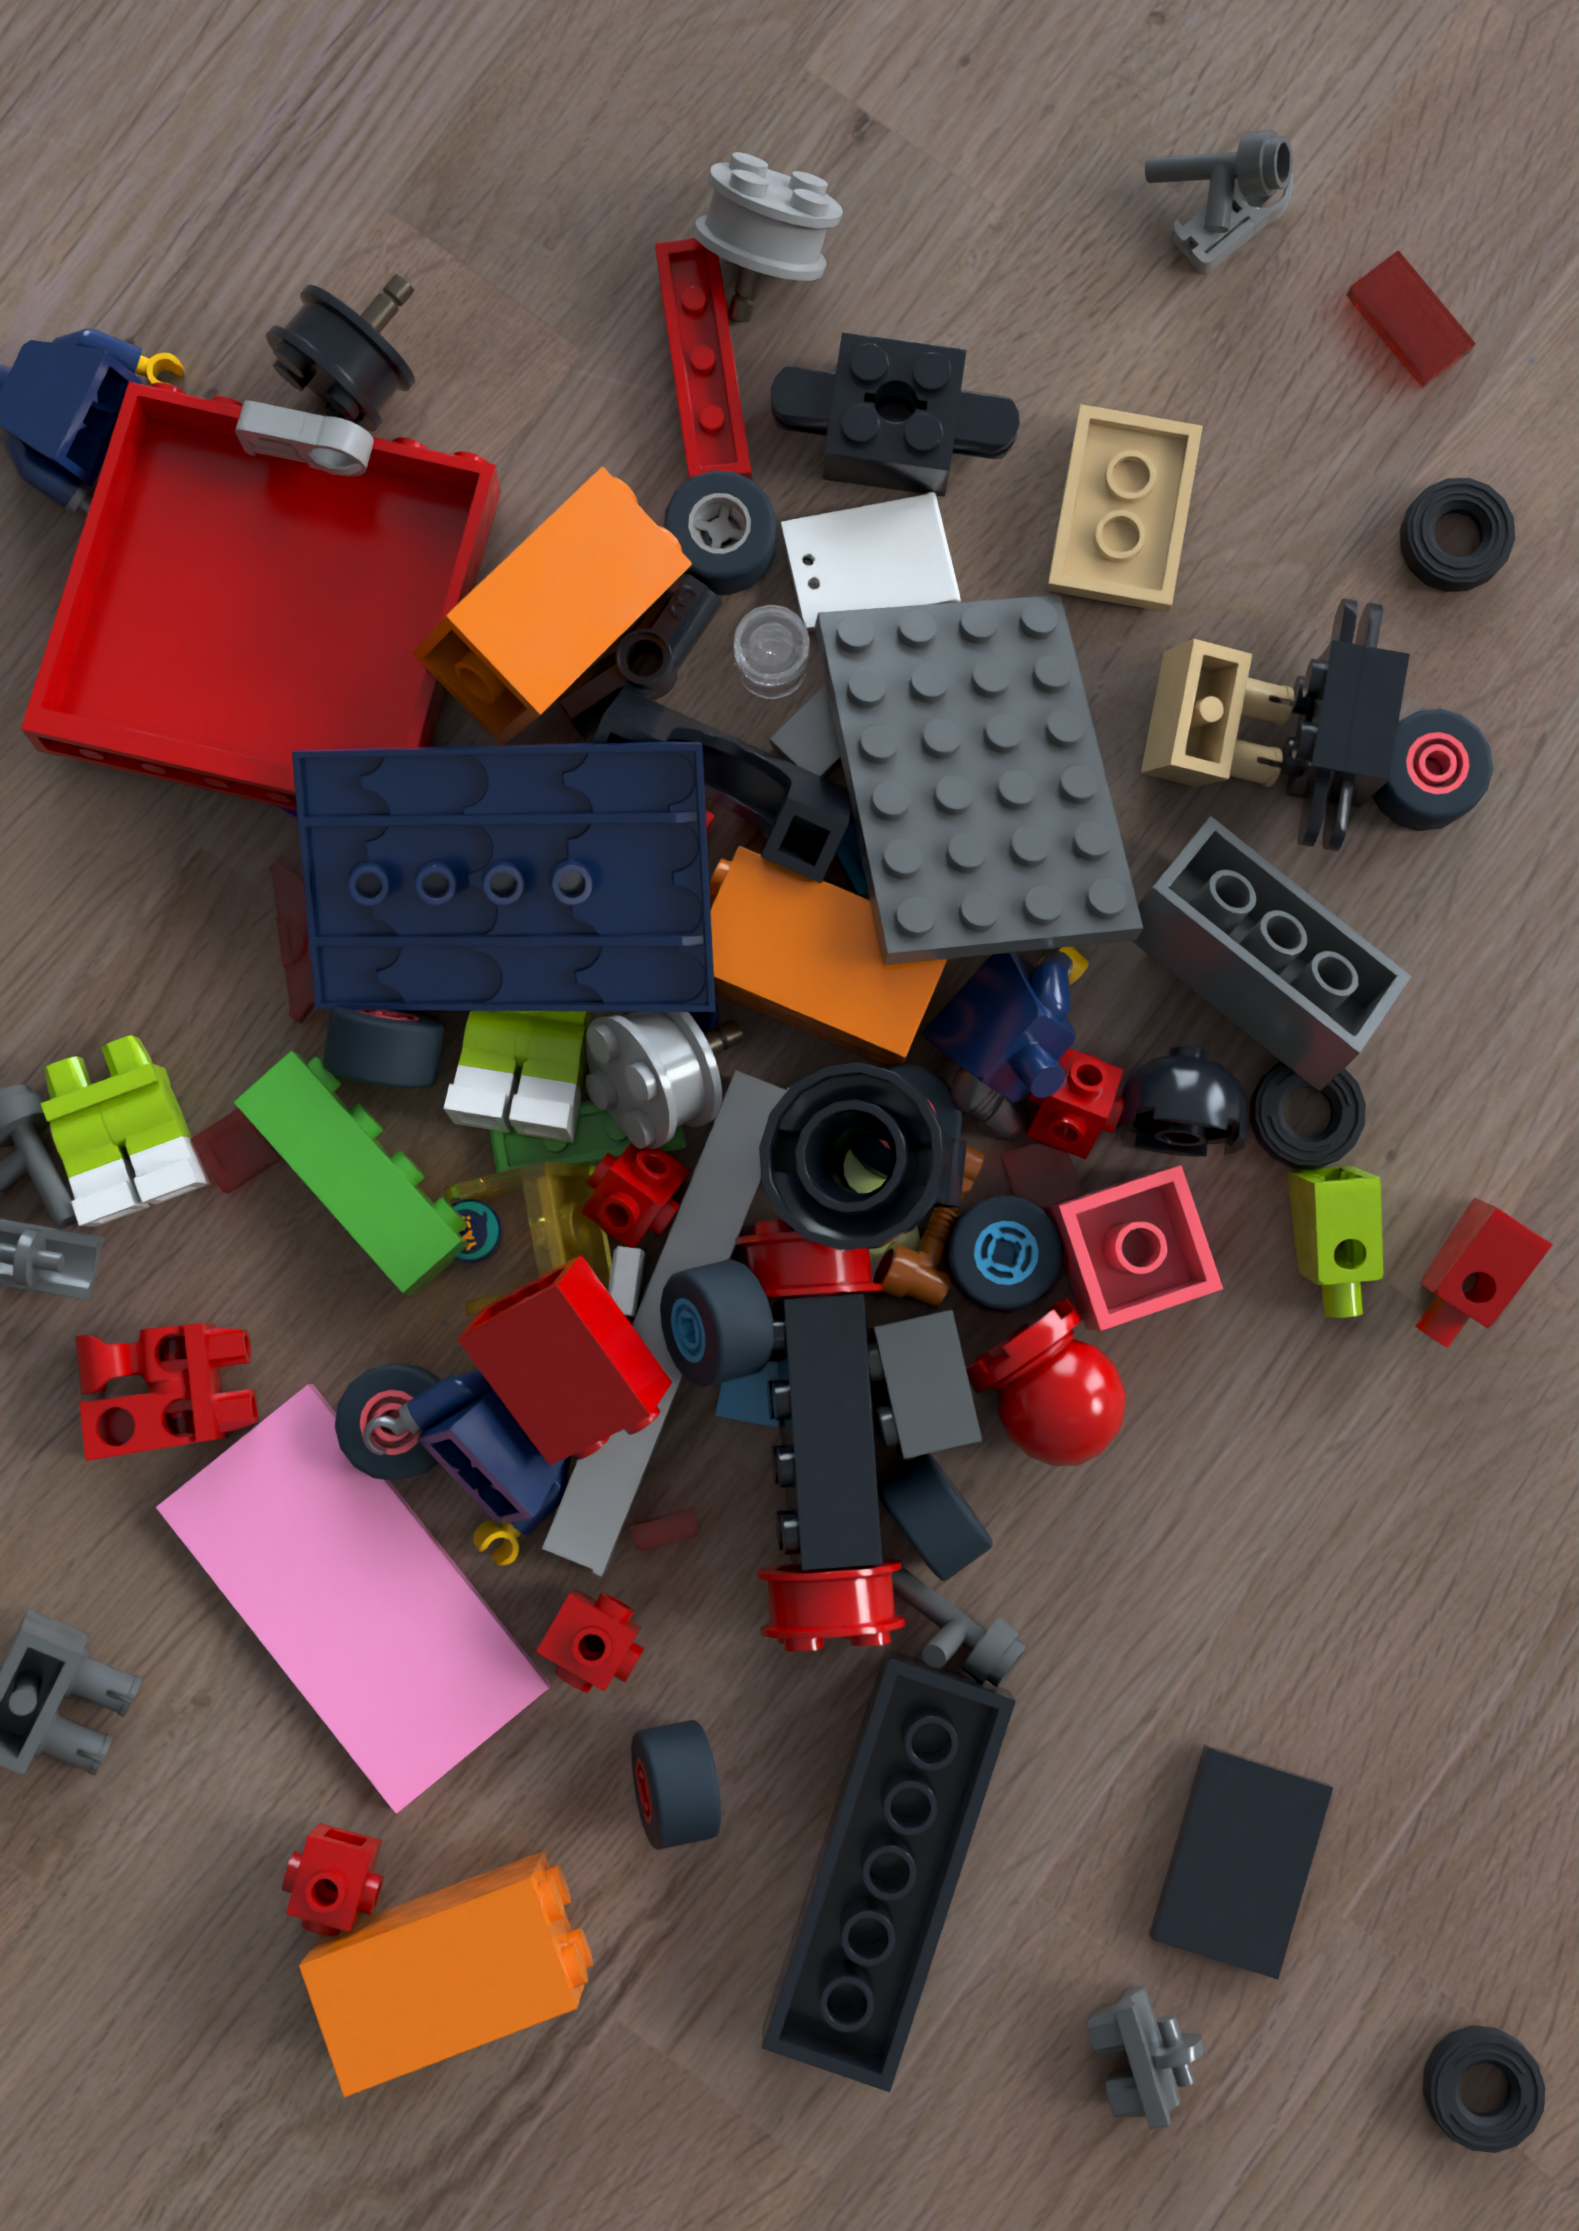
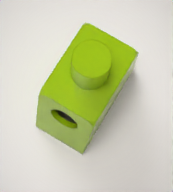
(1334, 1208)

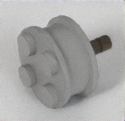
(766, 225)
(656, 1072)

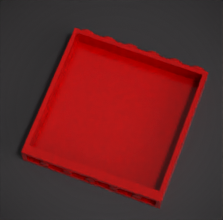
(252, 601)

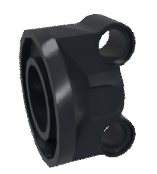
(816, 1129)

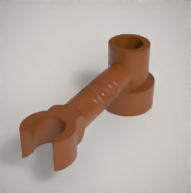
(917, 1272)

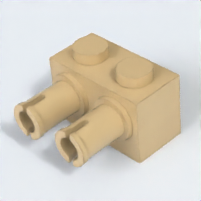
(1199, 714)

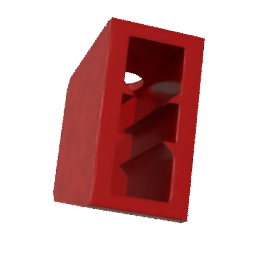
(1500, 1254)

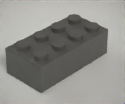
(1268, 955)

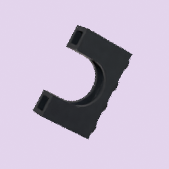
(789, 805)

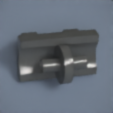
(48, 1259)
(1155, 2052)

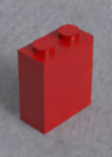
(566, 1362)

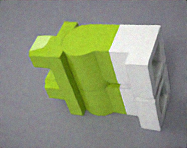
(521, 1072)
(121, 1135)

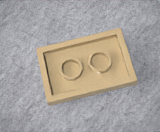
(1124, 508)

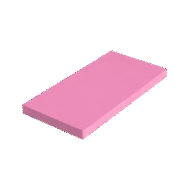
(353, 1599)

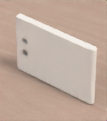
(870, 558)

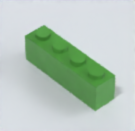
(353, 1173)

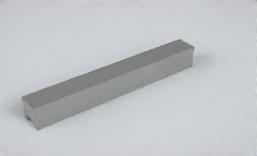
(702, 1234)

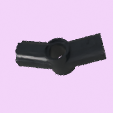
(667, 630)

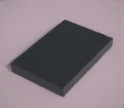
(1241, 1862)

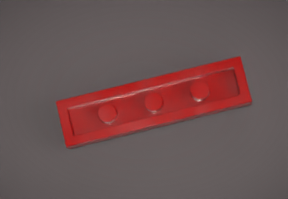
(702, 358)

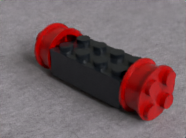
(827, 1446)

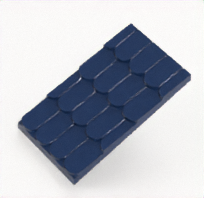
(507, 877)

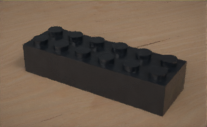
(887, 1870)

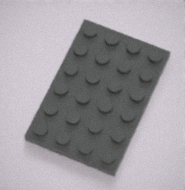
(975, 779)

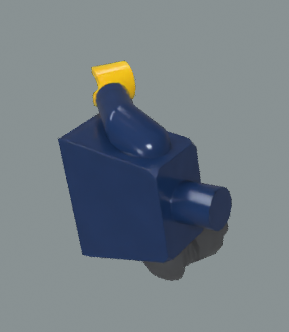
(1008, 1036)

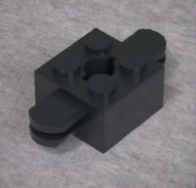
(893, 438)
(1344, 725)

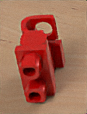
(183, 1389)

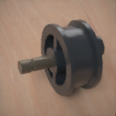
(344, 353)

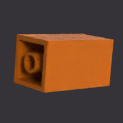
(552, 606)
(813, 959)
(447, 1972)

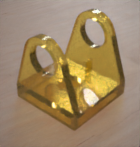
(554, 1206)

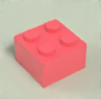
(1134, 1248)

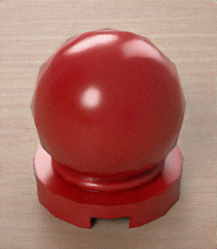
(1054, 1392)

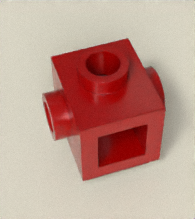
(1081, 1107)
(635, 1193)
(568, 1648)
(337, 1857)

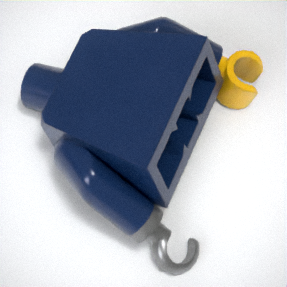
(64, 406)
(486, 1454)

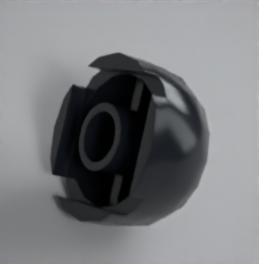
(1184, 1105)

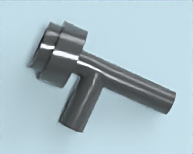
(1259, 166)
(20, 1126)
(992, 1650)

